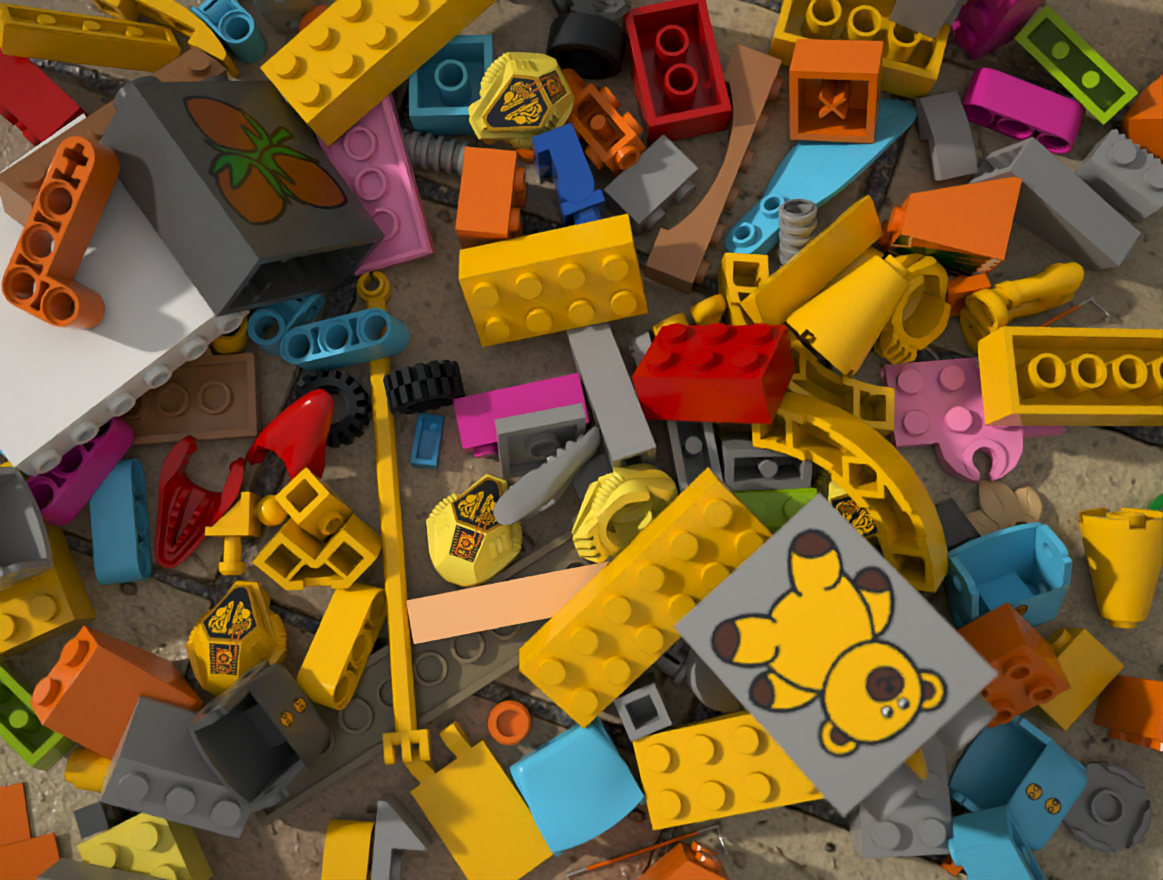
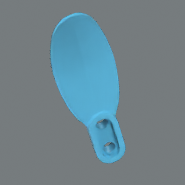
(816, 174)

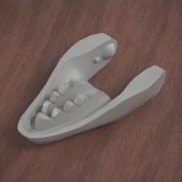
(548, 483)

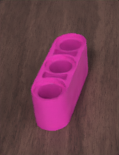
(1022, 110)
(74, 488)

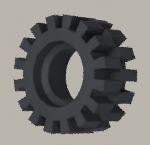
(423, 387)
(354, 396)

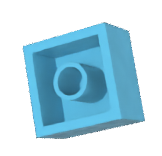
(449, 85)

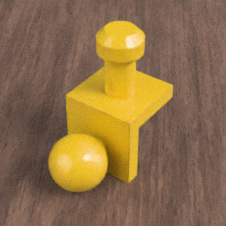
(244, 522)

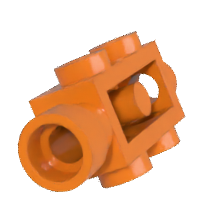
(610, 137)

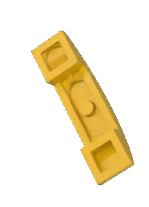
(177, 18)

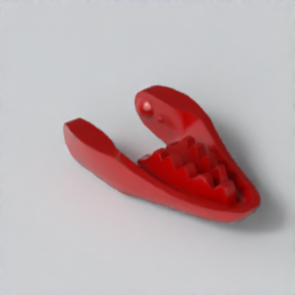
(298, 434)
(186, 507)

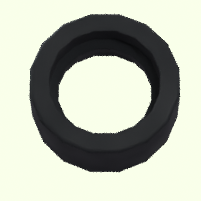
(587, 45)

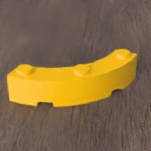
(743, 273)
(871, 475)

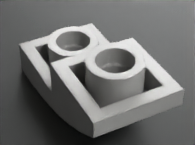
(949, 135)

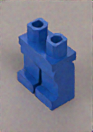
(561, 157)

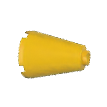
(852, 313)
(1123, 560)

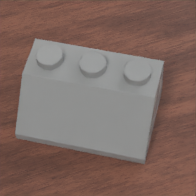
(165, 775)

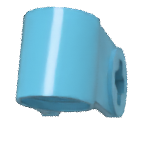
(229, 23)
(287, 315)

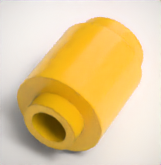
(86, 769)

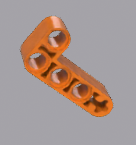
(50, 219)

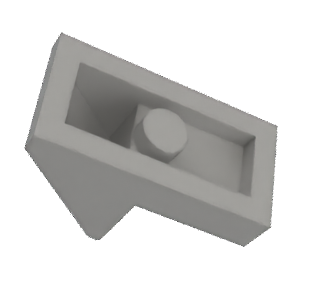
(393, 831)

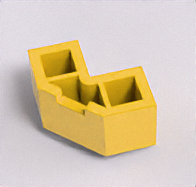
(301, 560)

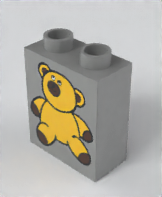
(840, 660)

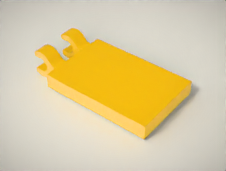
(478, 810)

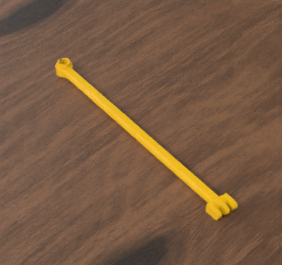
(393, 551)

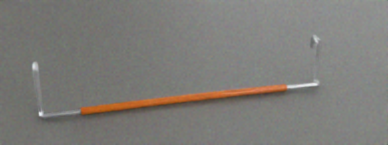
(1064, 314)
(606, 862)

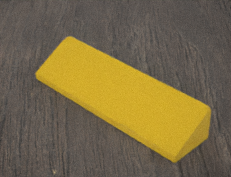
(85, 39)
(815, 265)

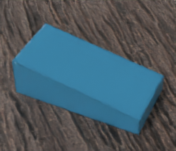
(427, 441)

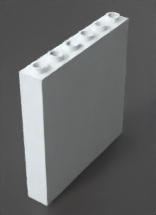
(72, 381)

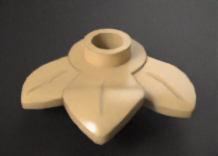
(1003, 507)

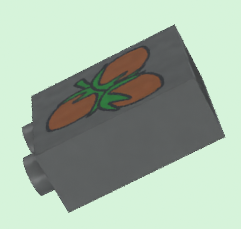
(238, 190)

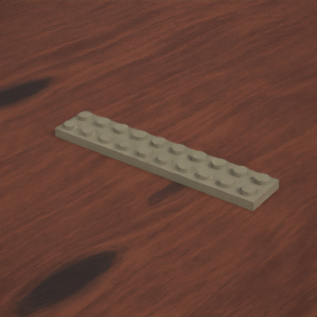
(442, 675)

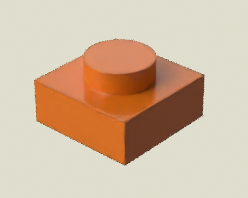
(960, 287)

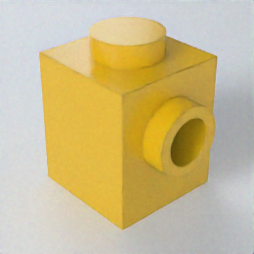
(313, 505)

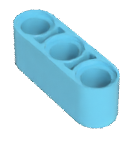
(327, 336)
(121, 526)

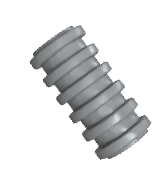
(435, 152)
(796, 227)

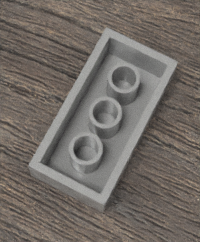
(918, 824)

